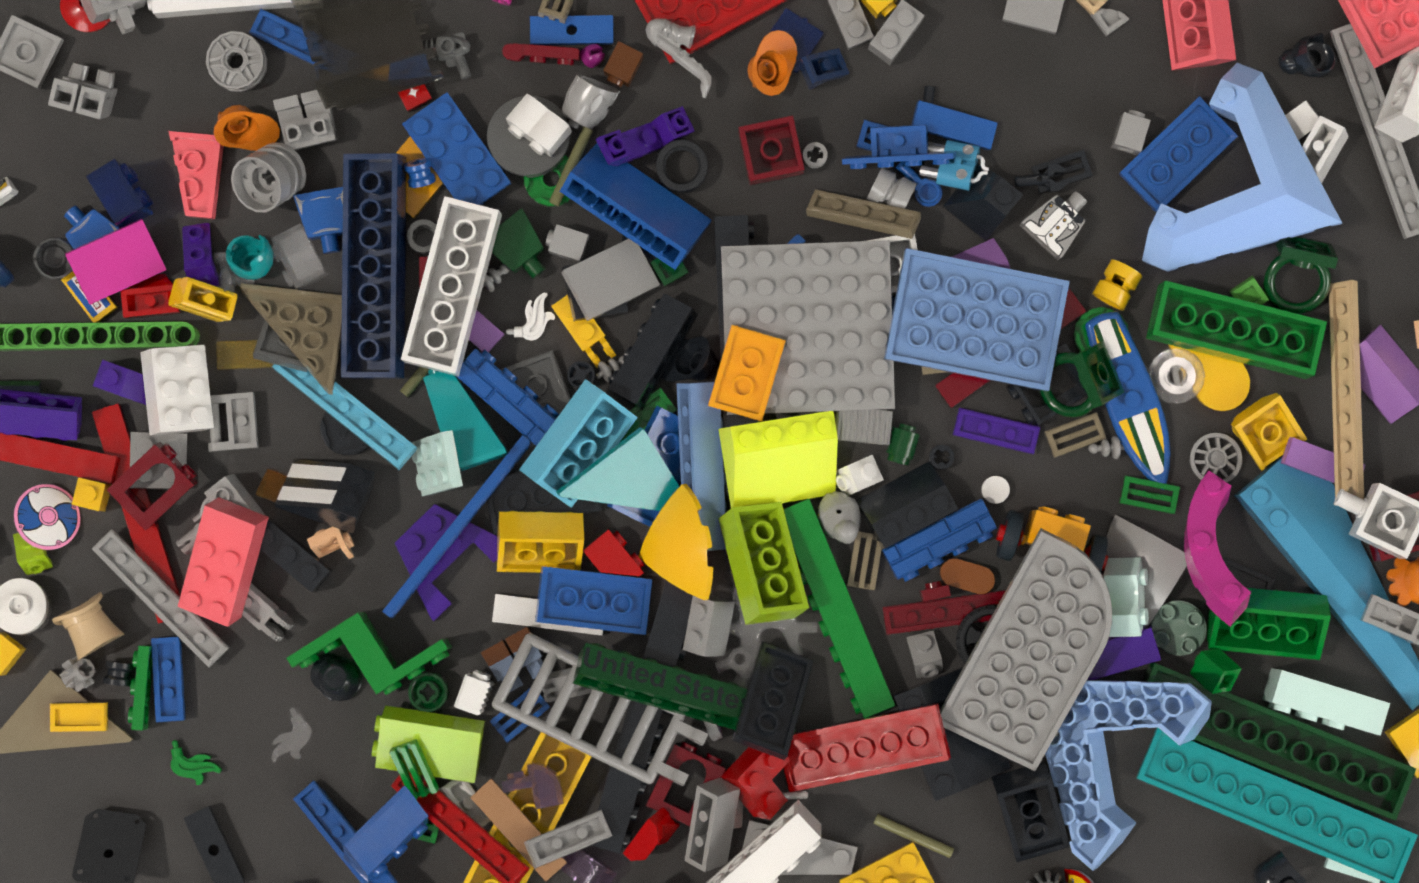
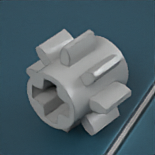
(78, 673)

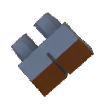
(500, 658)

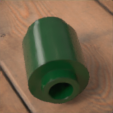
(902, 444)

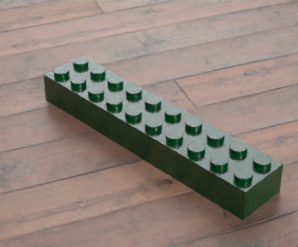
(1298, 750)

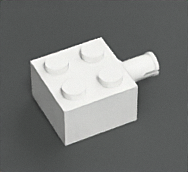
(1383, 519)

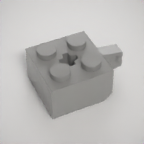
(115, 10)

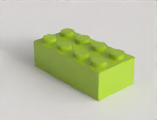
(763, 563)

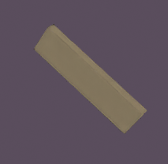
(863, 214)

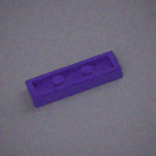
(996, 431)

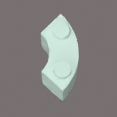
(1126, 590)

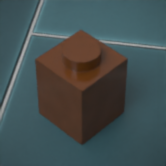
(622, 65)

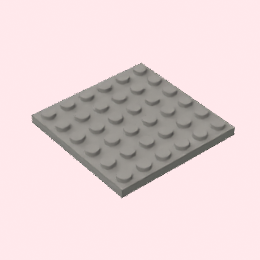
(830, 310)

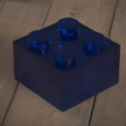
(119, 193)

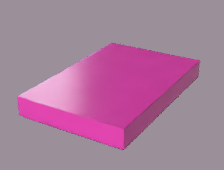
(115, 261)

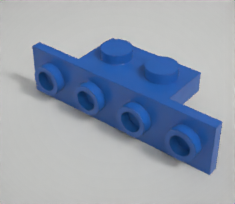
(899, 144)

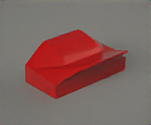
(148, 298)
(654, 832)

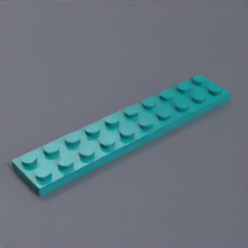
(1277, 807)

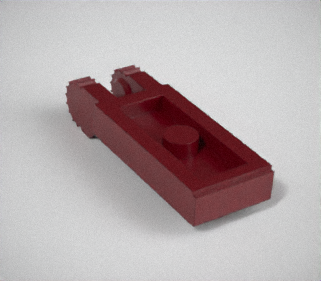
(540, 53)

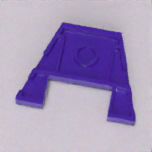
(423, 536)

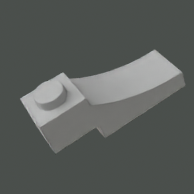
(1392, 619)

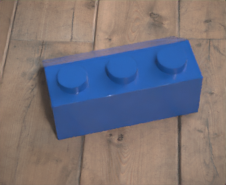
(386, 835)

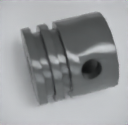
(421, 236)

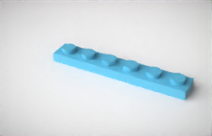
(353, 416)

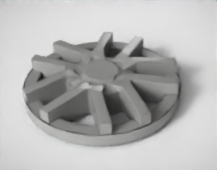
(1216, 457)

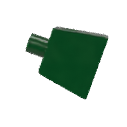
(519, 245)

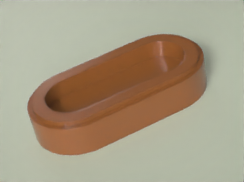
(967, 576)

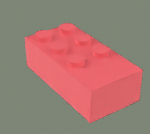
(223, 561)

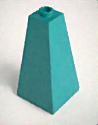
(456, 411)

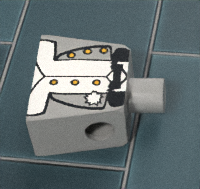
(1056, 223)

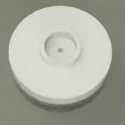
(24, 607)

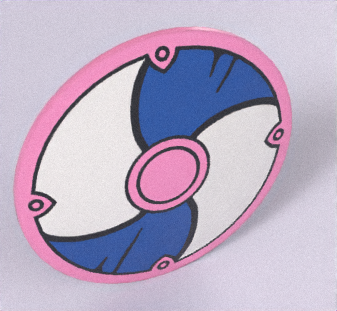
(46, 517)

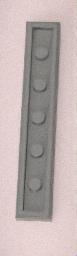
(160, 597)

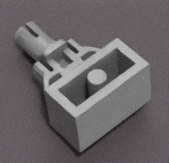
(229, 489)

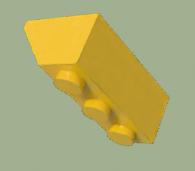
(539, 540)

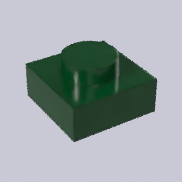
(666, 273)

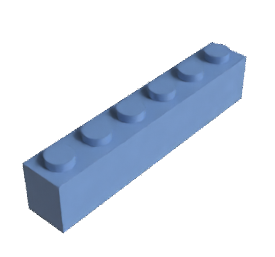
(702, 454)

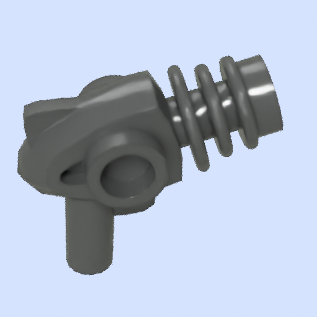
(452, 50)

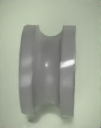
(820, 161)

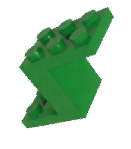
(369, 653)

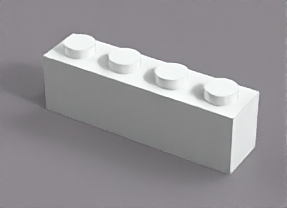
(1324, 145)

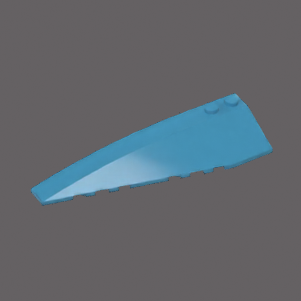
(1315, 539)

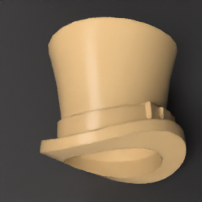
(88, 626)

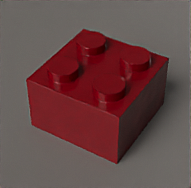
(771, 150)

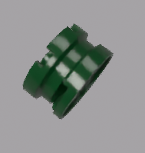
(428, 691)

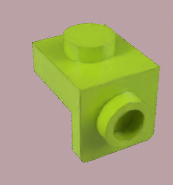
(30, 558)

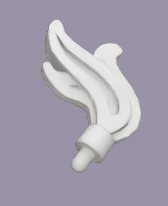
(536, 320)

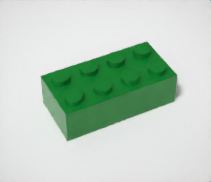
(1275, 625)

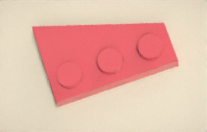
(199, 172)

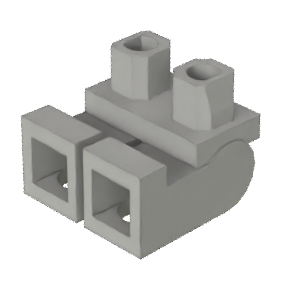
(84, 96)
(302, 131)

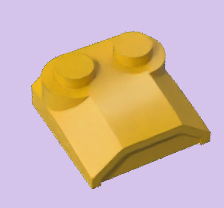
(1266, 429)

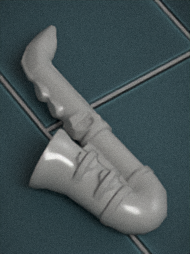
(669, 38)

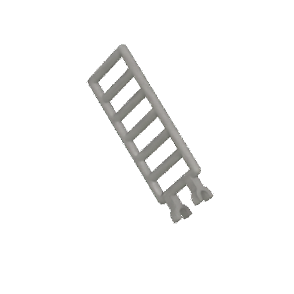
(574, 739)

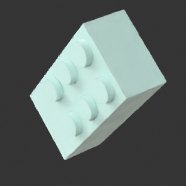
(1317, 699)

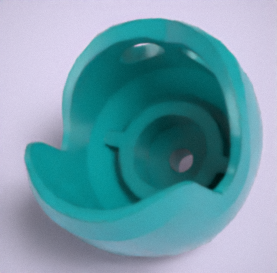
(250, 257)

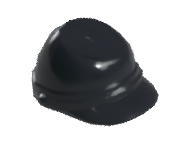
(336, 677)

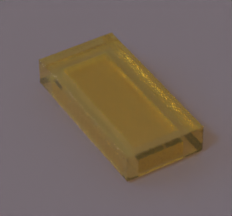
(238, 355)

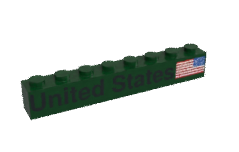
(659, 685)

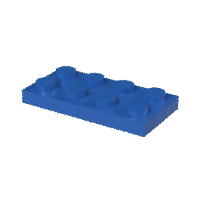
(456, 152)
(1178, 154)
(664, 434)
(593, 600)

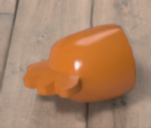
(1405, 581)

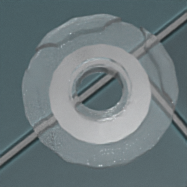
(1192, 375)

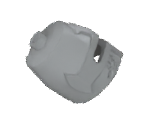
(588, 101)

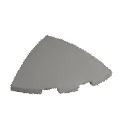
(1160, 559)

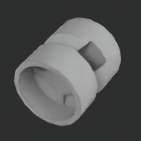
(891, 190)

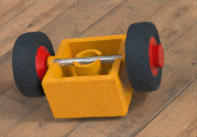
(1068, 528)

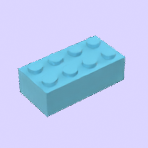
(577, 438)

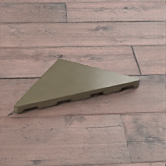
(306, 323)
(30, 724)

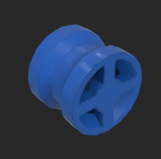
(419, 172)

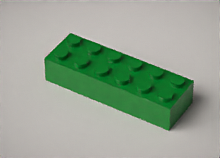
(1236, 330)

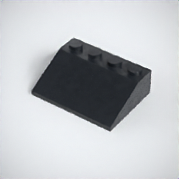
(969, 761)

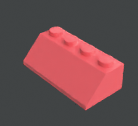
(1198, 33)

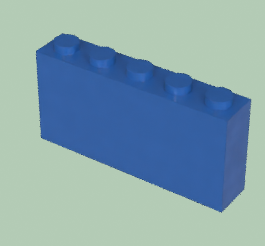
(636, 207)

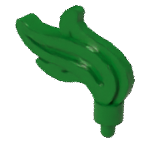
(193, 766)

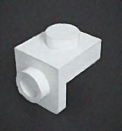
(858, 475)

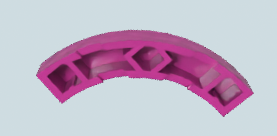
(1203, 559)

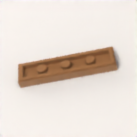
(512, 823)

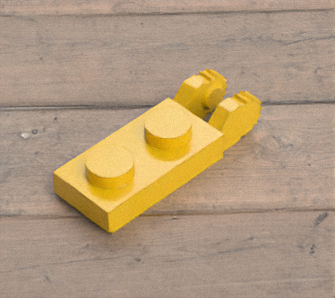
(584, 332)

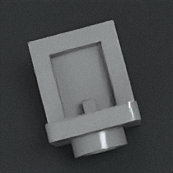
(925, 654)

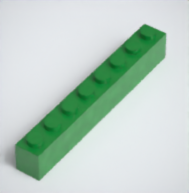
(837, 612)

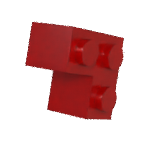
(754, 777)

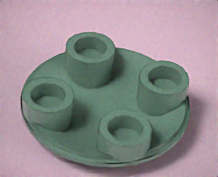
(1179, 628)

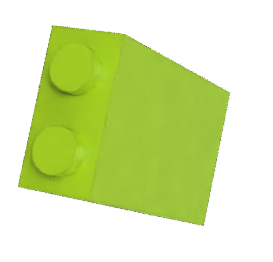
(447, 741)

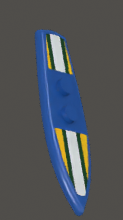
(1138, 411)

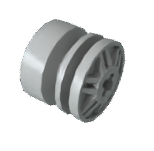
(268, 177)

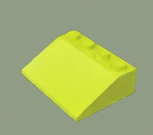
(780, 459)

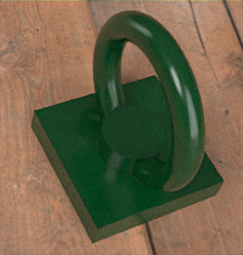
(1307, 255)
(1095, 375)

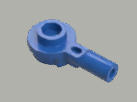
(926, 191)

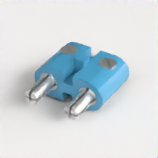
(960, 170)

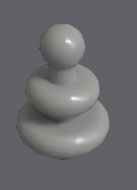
(494, 276)
(606, 370)
(1105, 448)

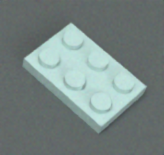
(437, 464)

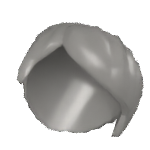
(840, 526)

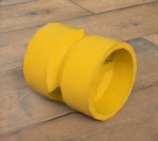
(1112, 293)

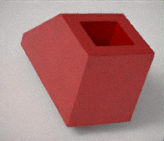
(611, 557)

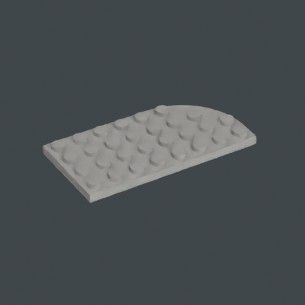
(1033, 653)

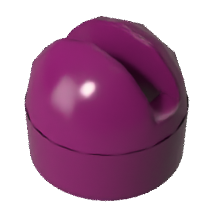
(592, 60)

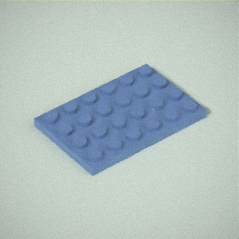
(976, 319)

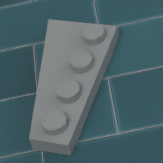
(827, 859)

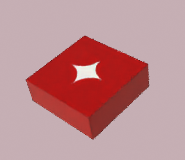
(415, 97)

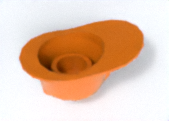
(773, 63)
(245, 129)

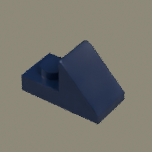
(823, 67)

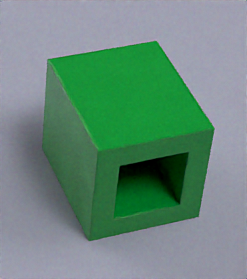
(1215, 670)

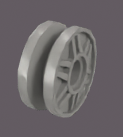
(220, 56)

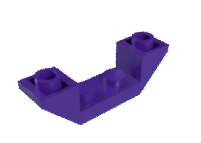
(645, 139)

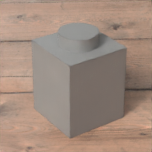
(1131, 132)
(567, 243)

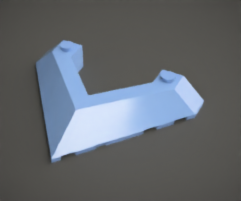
(1282, 206)
(1080, 758)

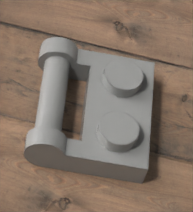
(240, 422)

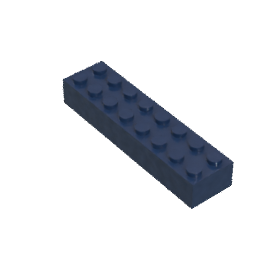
(373, 266)

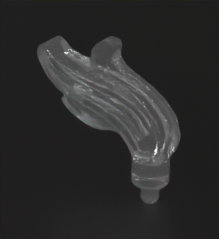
(293, 740)

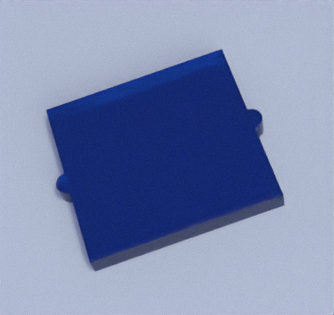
(803, 33)

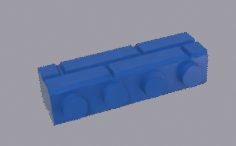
(506, 397)
(939, 539)

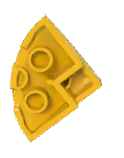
(679, 545)

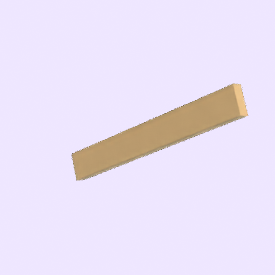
(1346, 388)

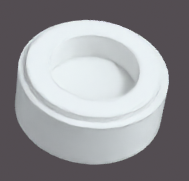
(995, 489)

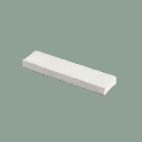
(523, 612)

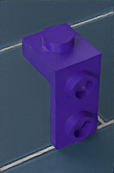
(198, 254)

